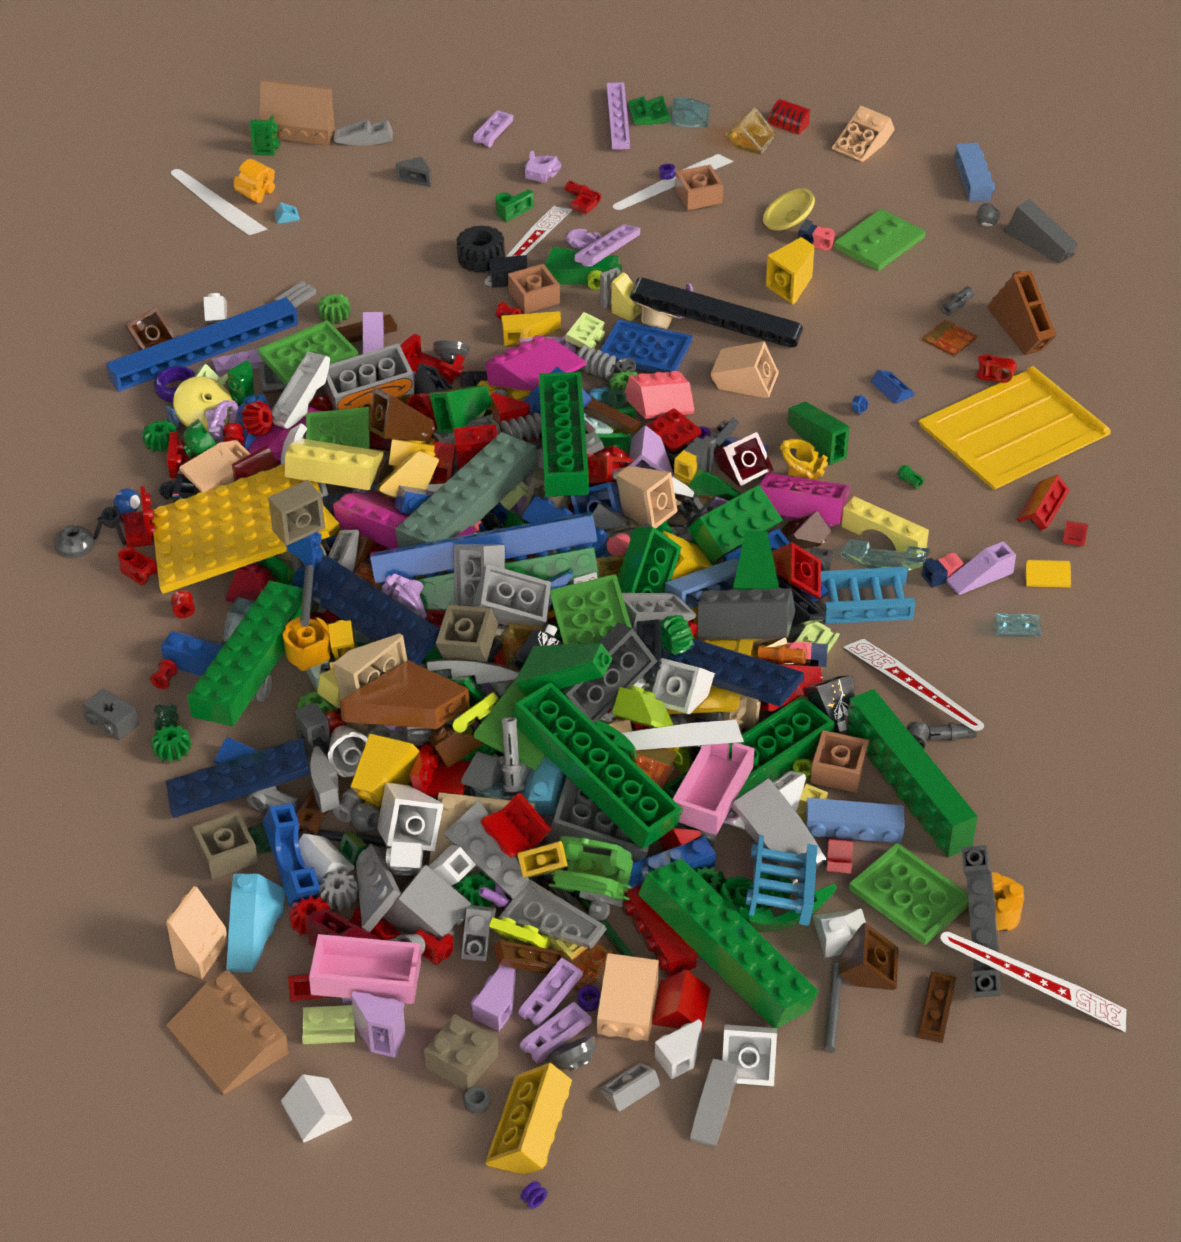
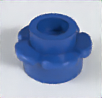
(859, 404)

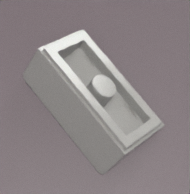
(630, 1086)

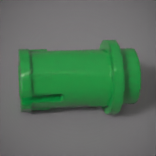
(905, 473)

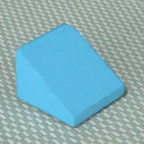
(286, 213)

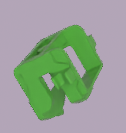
(594, 871)

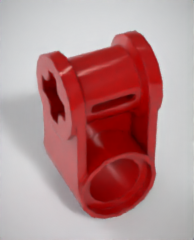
(993, 368)
(136, 565)

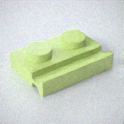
(819, 634)
(328, 1024)

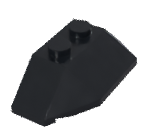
(429, 380)
(805, 609)

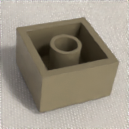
(296, 512)
(467, 633)
(225, 845)
(461, 1052)

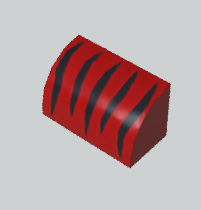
(789, 116)

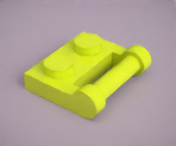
(479, 710)
(528, 934)

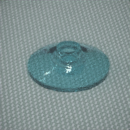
(495, 792)

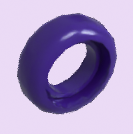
(168, 375)

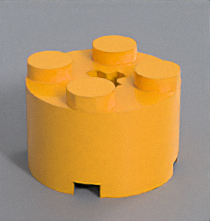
(254, 180)
(307, 645)
(1008, 901)

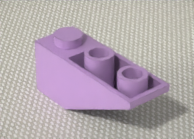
(984, 568)
(496, 999)

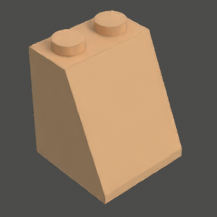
(745, 370)
(646, 495)
(628, 997)

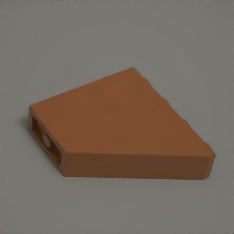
(1023, 313)
(407, 699)

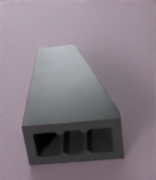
(1040, 232)

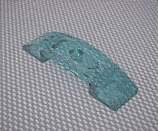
(861, 553)

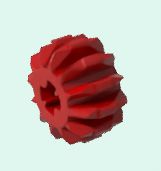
(257, 418)
(304, 910)

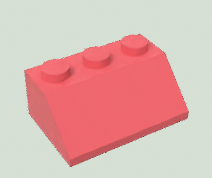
(659, 393)

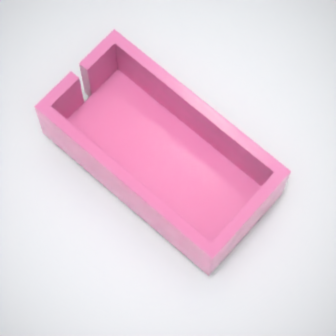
(713, 785)
(364, 966)

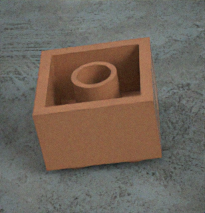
(699, 187)
(534, 288)
(839, 761)

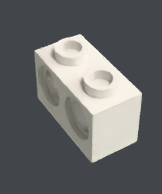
(405, 858)

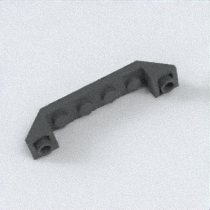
(982, 917)

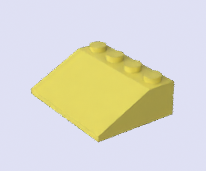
(332, 463)

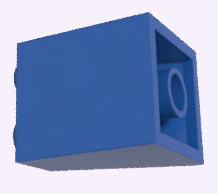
(603, 493)

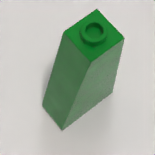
(566, 271)
(459, 406)
(821, 430)
(756, 563)
(563, 666)

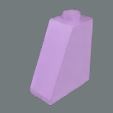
(373, 331)
(648, 451)

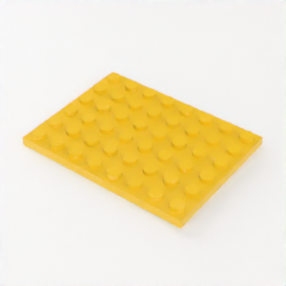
(219, 529)

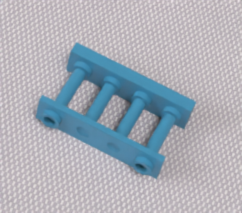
(867, 610)
(805, 876)

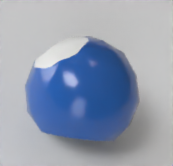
(127, 501)

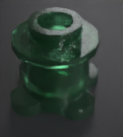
(609, 398)
(165, 716)
(260, 838)

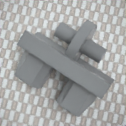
(599, 907)

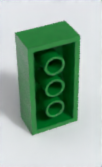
(725, 526)

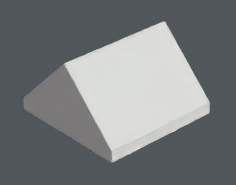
(322, 856)
(314, 1107)

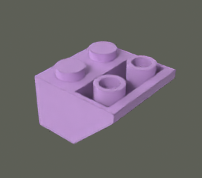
(379, 1022)

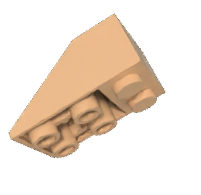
(864, 134)
(214, 465)
(195, 934)

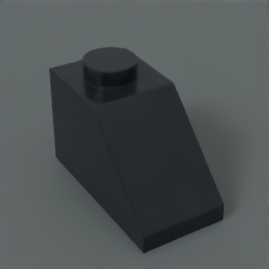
(501, 267)

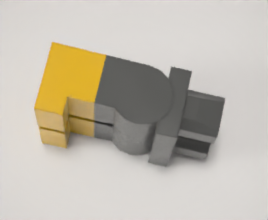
(696, 456)

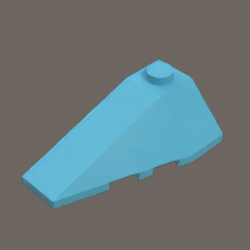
(544, 787)
(253, 913)

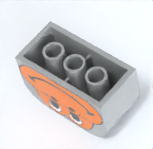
(353, 380)

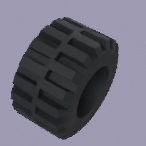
(477, 245)

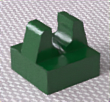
(352, 846)

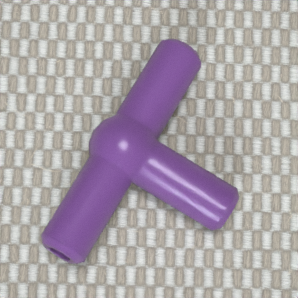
(498, 897)

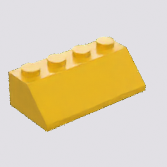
(529, 1120)

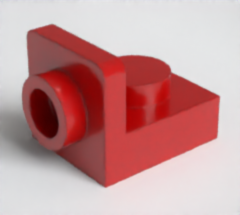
(436, 950)

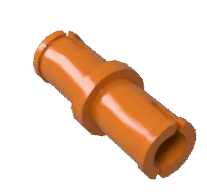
(782, 654)

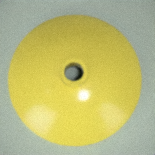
(789, 209)
(190, 399)

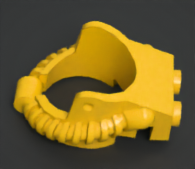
(811, 467)

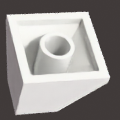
(837, 930)

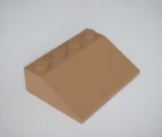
(301, 111)
(228, 1033)

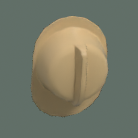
(654, 318)

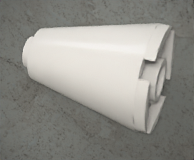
(346, 750)

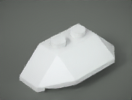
(789, 785)

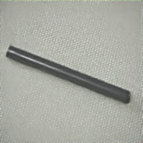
(307, 594)
(833, 1013)

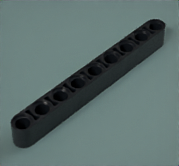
(716, 312)

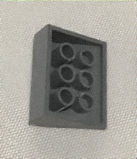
(582, 818)

